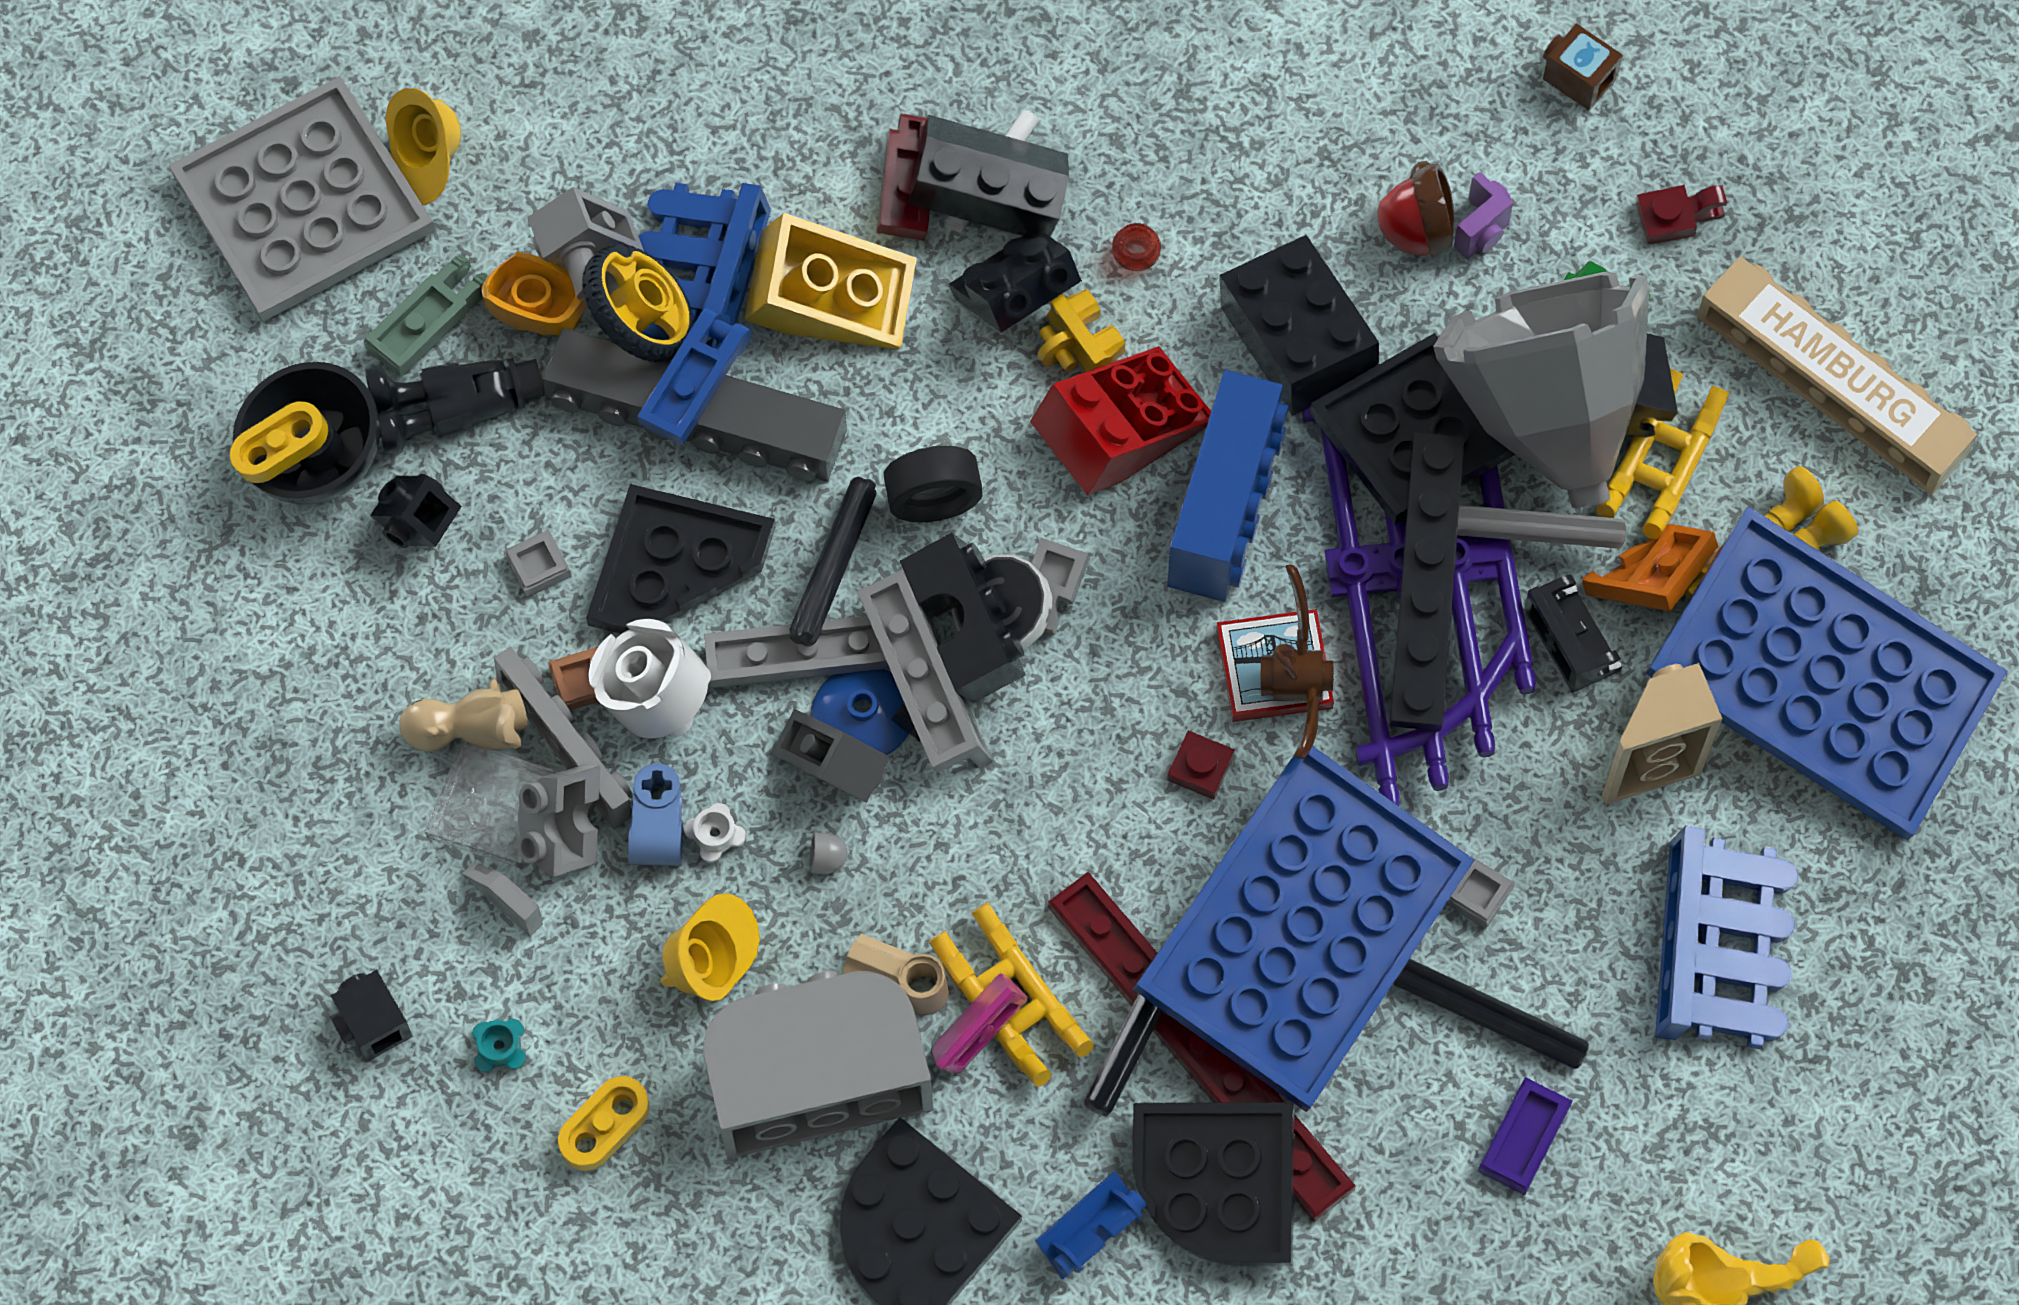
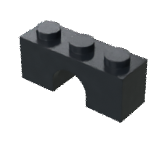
(983, 652)

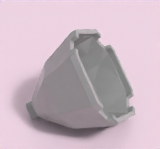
(1556, 375)

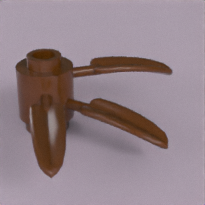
(1299, 672)

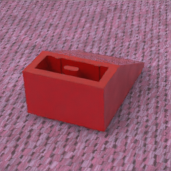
(1119, 418)

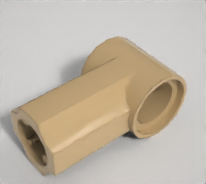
(902, 968)

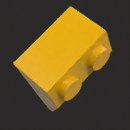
(829, 285)

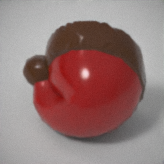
(1419, 212)

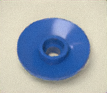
(875, 728)

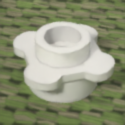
(712, 818)

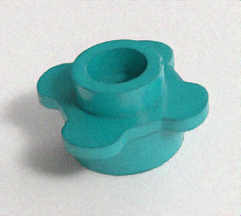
(489, 1033)

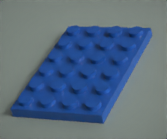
(1831, 672)
(1304, 926)

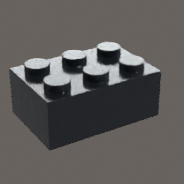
(1298, 322)

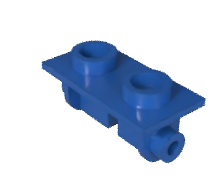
(1090, 1224)

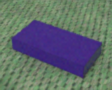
(1525, 1136)

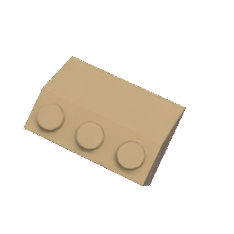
(1665, 735)

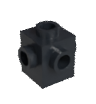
(414, 511)

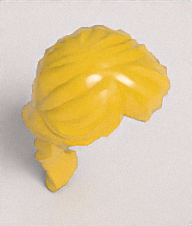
(1701, 1273)

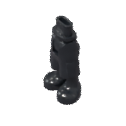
(454, 395)

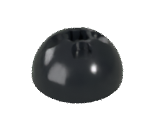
(351, 435)

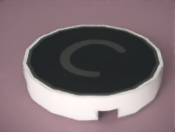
(1023, 593)

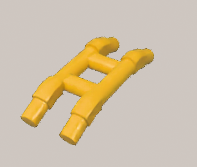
(1670, 485)
(1016, 965)

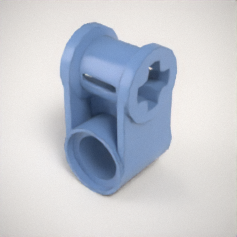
(656, 824)

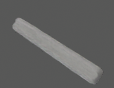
(1541, 527)

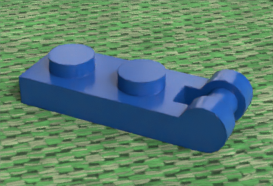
(693, 377)

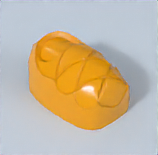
(532, 295)

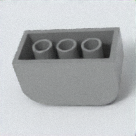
(815, 1061)

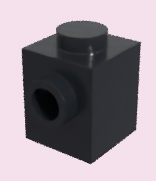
(369, 1015)

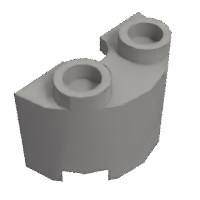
(556, 821)

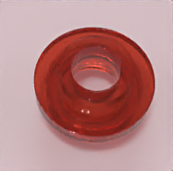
(1141, 235)

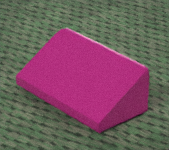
(978, 1024)

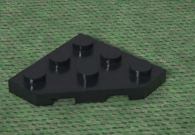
(674, 557)

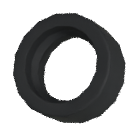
(933, 484)

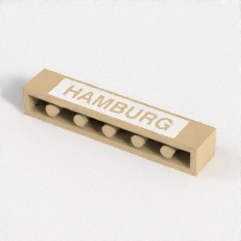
(1837, 374)

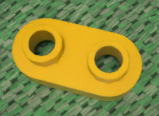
(278, 440)
(600, 1122)

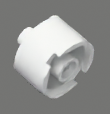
(649, 679)

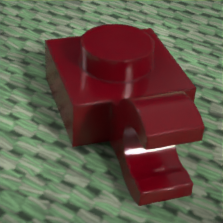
(1673, 215)

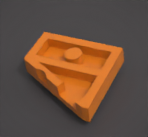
(1656, 570)

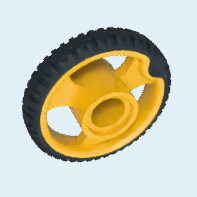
(644, 297)

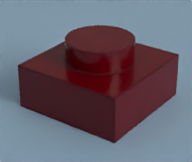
(1201, 765)

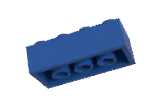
(1227, 486)

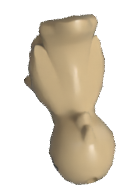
(480, 718)

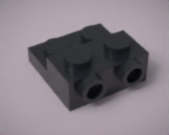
(1016, 280)

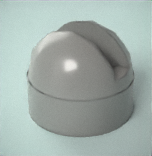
(827, 853)

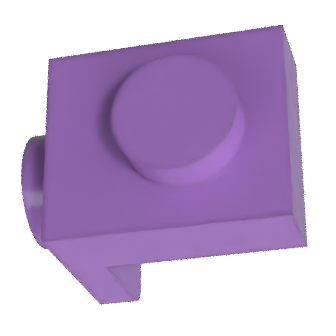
(1486, 224)

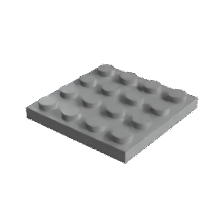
(301, 198)

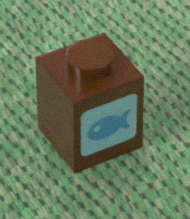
(1581, 66)

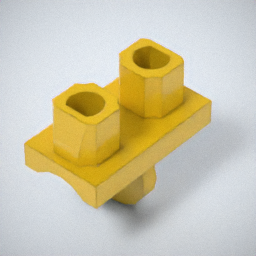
(1069, 320)

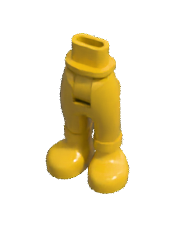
(1803, 500)

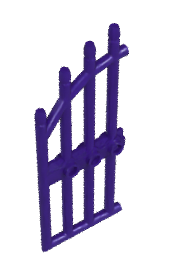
(1377, 569)

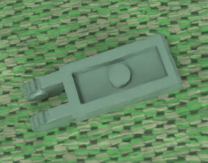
(425, 317)

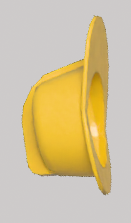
(422, 140)
(712, 948)

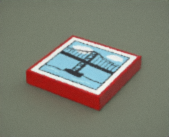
(1241, 650)

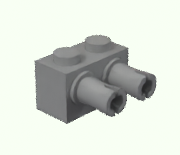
(576, 228)

